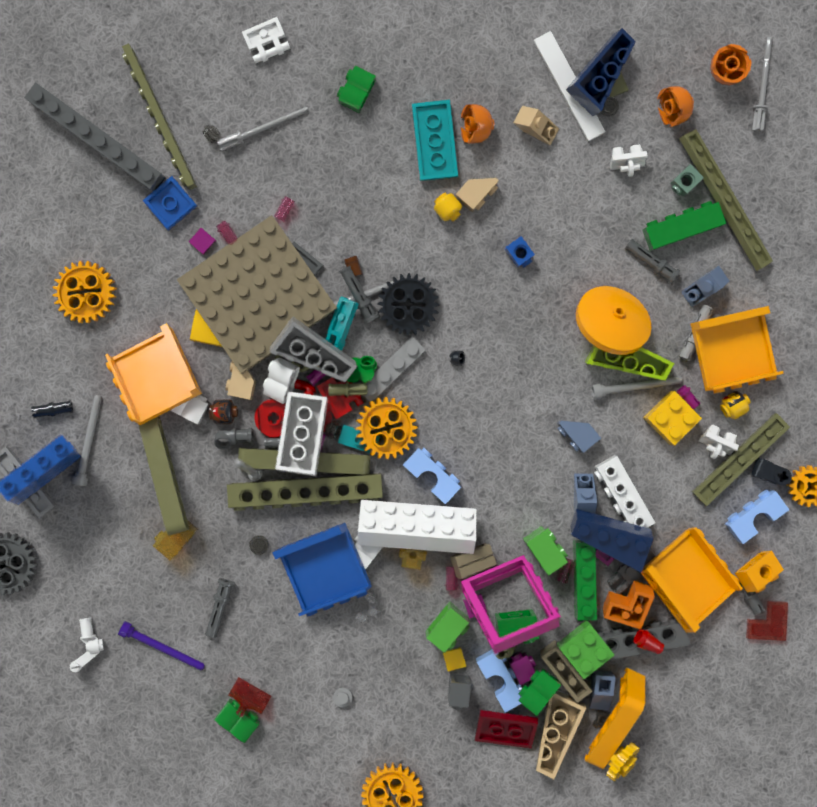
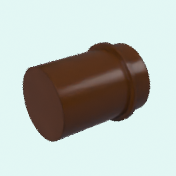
(355, 266)

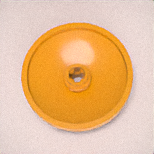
(613, 320)

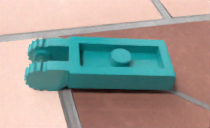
(341, 322)

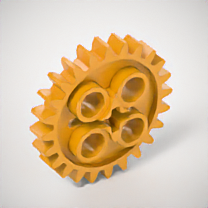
(83, 274)
(381, 411)
(407, 787)

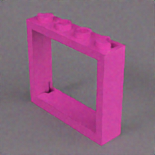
(497, 574)

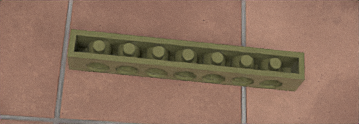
(236, 491)

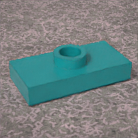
(348, 438)

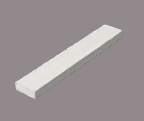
(563, 78)

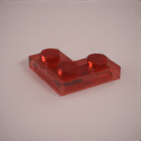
(773, 627)

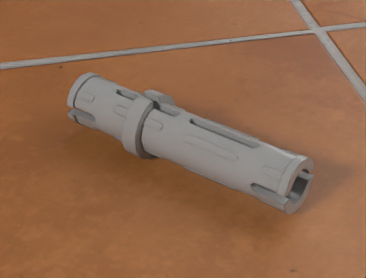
(689, 346)

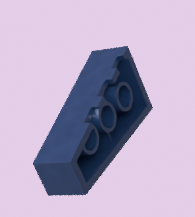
(599, 75)
(613, 537)

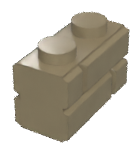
(467, 564)

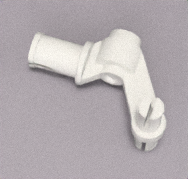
(93, 645)

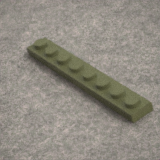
(154, 110)
(728, 202)

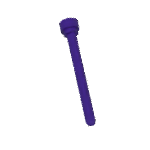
(128, 631)

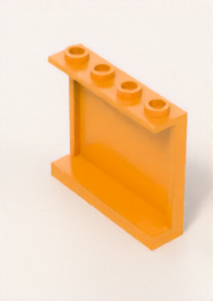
(734, 350)
(153, 376)
(690, 578)

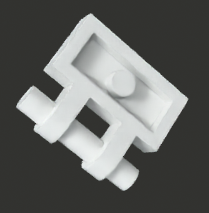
(265, 34)

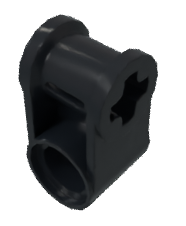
(769, 471)

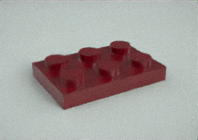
(506, 729)

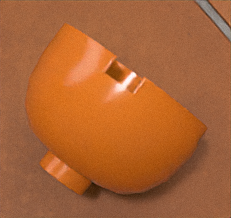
(730, 64)
(675, 101)
(477, 123)

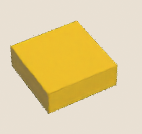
(454, 659)

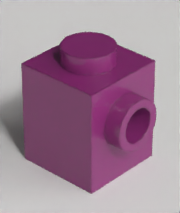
(522, 666)

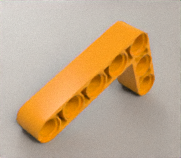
(620, 720)

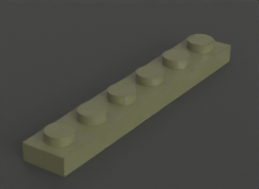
(740, 459)

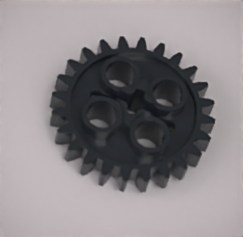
(408, 286)

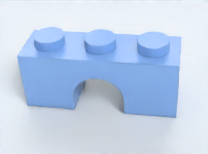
(446, 485)
(742, 524)
(508, 693)

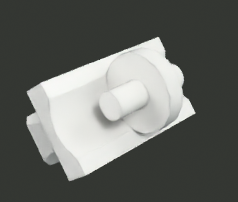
(628, 162)
(717, 444)

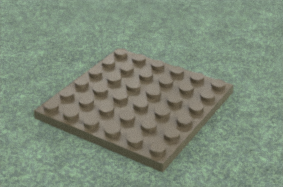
(254, 291)

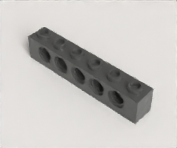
(677, 637)

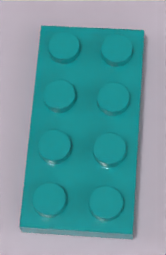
(434, 140)

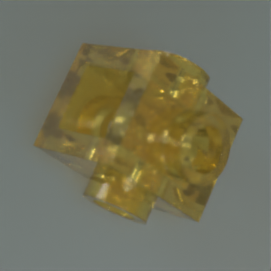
(412, 562)

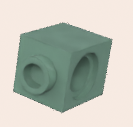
(693, 177)

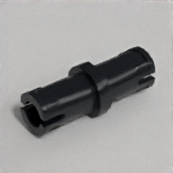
(52, 409)

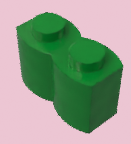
(356, 89)
(539, 691)
(238, 726)

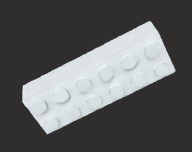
(417, 526)

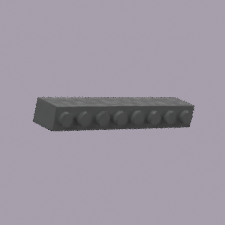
(94, 137)

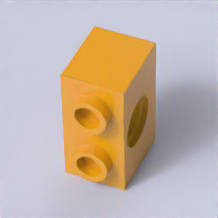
(763, 563)

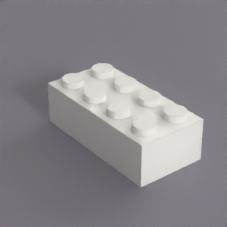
(302, 434)

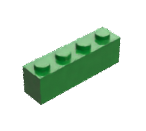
(683, 226)
(584, 581)

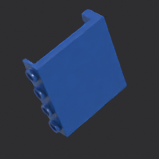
(38, 470)
(324, 569)

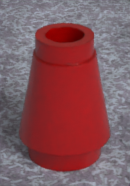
(647, 641)

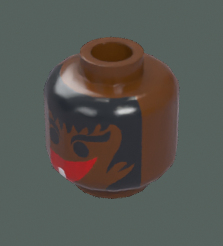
(223, 411)

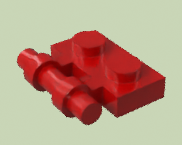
(338, 404)

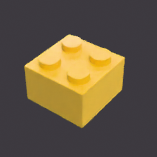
(672, 418)

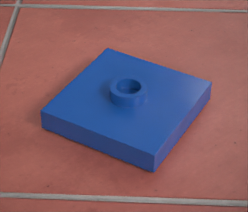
(170, 203)

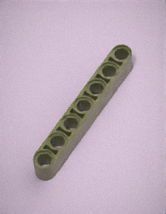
(327, 461)
(164, 477)

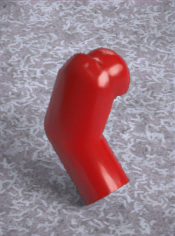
(305, 386)

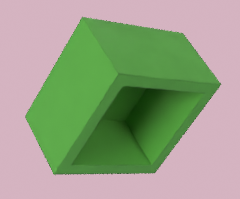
(545, 550)
(447, 627)
(585, 649)

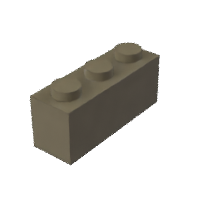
(565, 671)

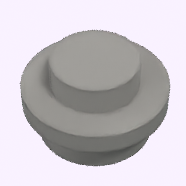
(342, 697)

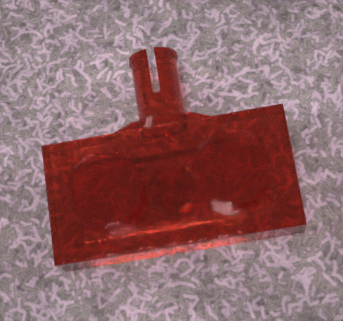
(249, 697)

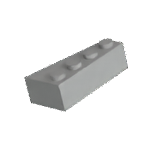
(308, 348)

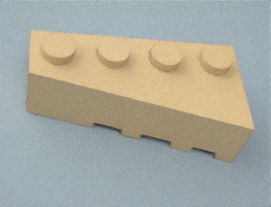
(559, 728)

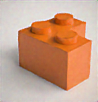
(629, 609)

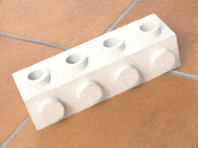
(623, 492)

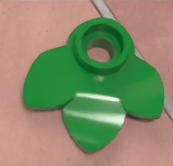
(364, 369)

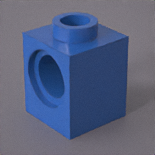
(519, 244)

